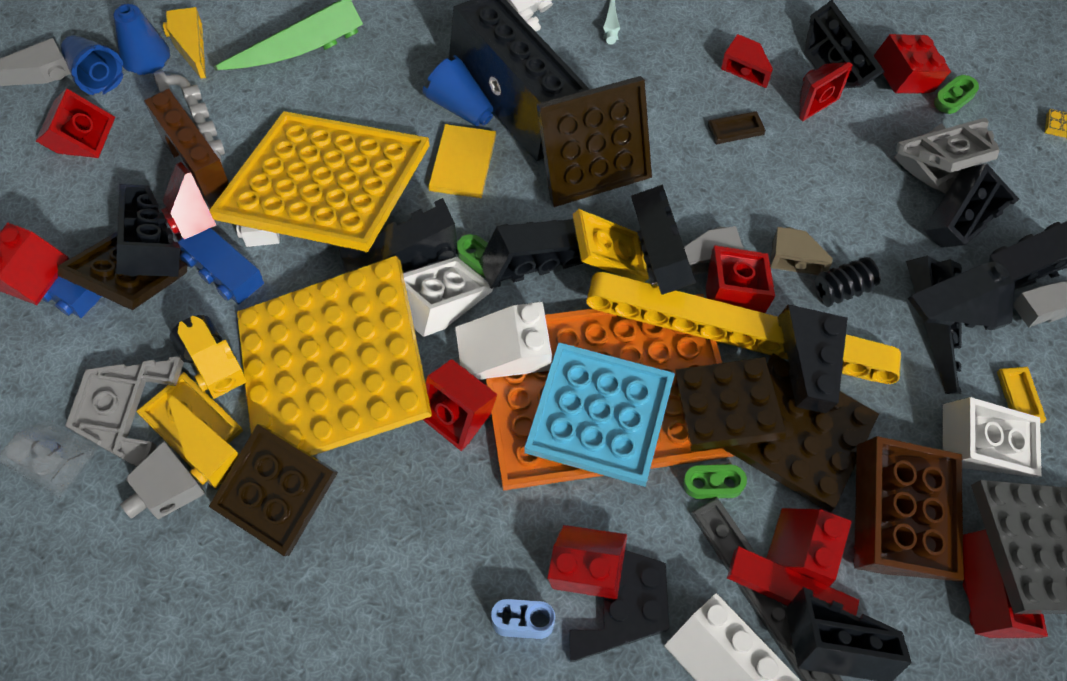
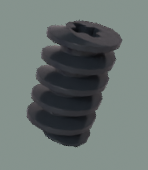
(847, 281)

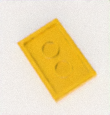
(462, 161)
(609, 246)
(160, 419)

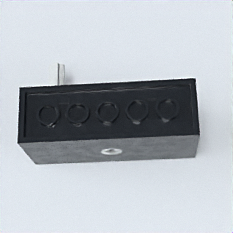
(511, 65)

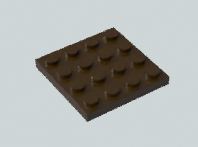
(595, 140)
(817, 446)

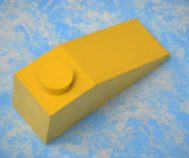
(186, 34)
(203, 448)

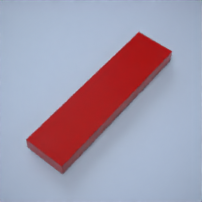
(781, 582)

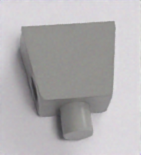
(160, 485)

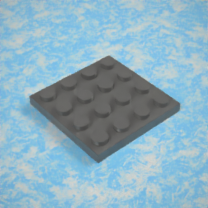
(1028, 542)

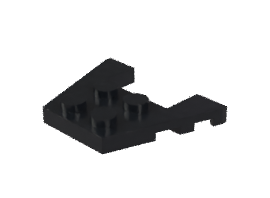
(634, 615)

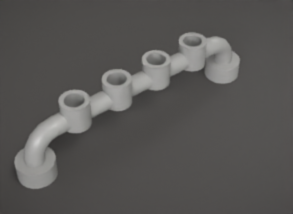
(197, 110)

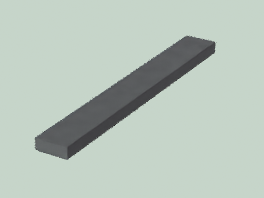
(725, 538)

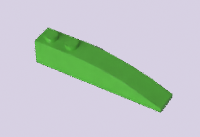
(301, 37)

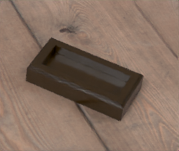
(736, 127)

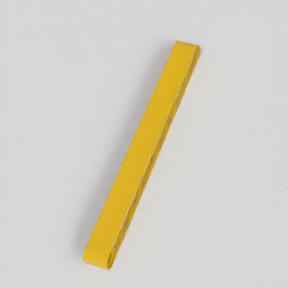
(728, 324)

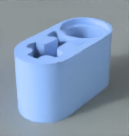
(514, 627)

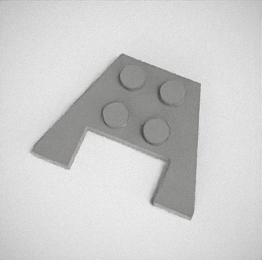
(109, 403)

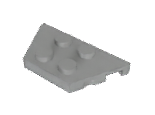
(953, 147)

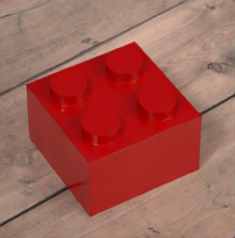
(911, 63)

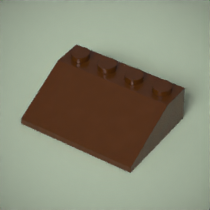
(908, 510)

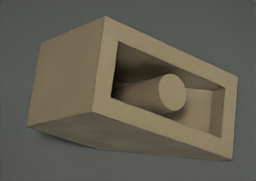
(798, 252)

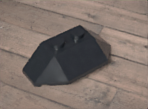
(835, 41)

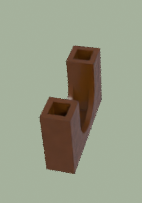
(185, 139)

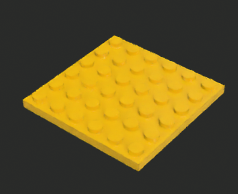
(322, 180)
(334, 360)

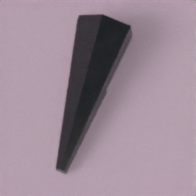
(943, 338)

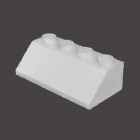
(724, 648)

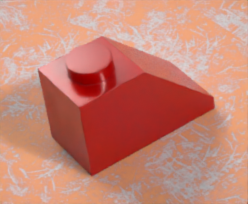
(747, 60)

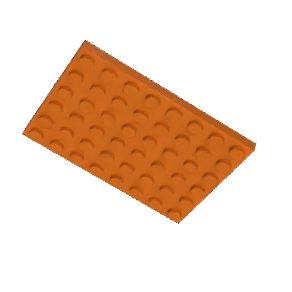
(612, 336)

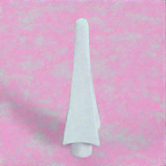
(611, 24)

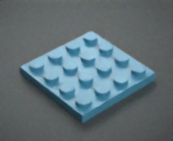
(600, 414)

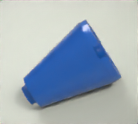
(138, 41)
(92, 64)
(458, 92)

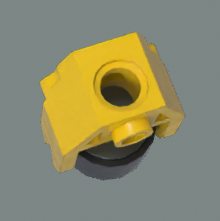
(201, 344)

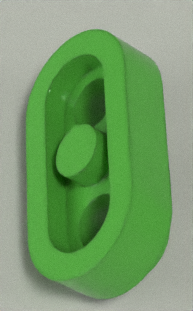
(952, 96)
(471, 259)
(713, 480)

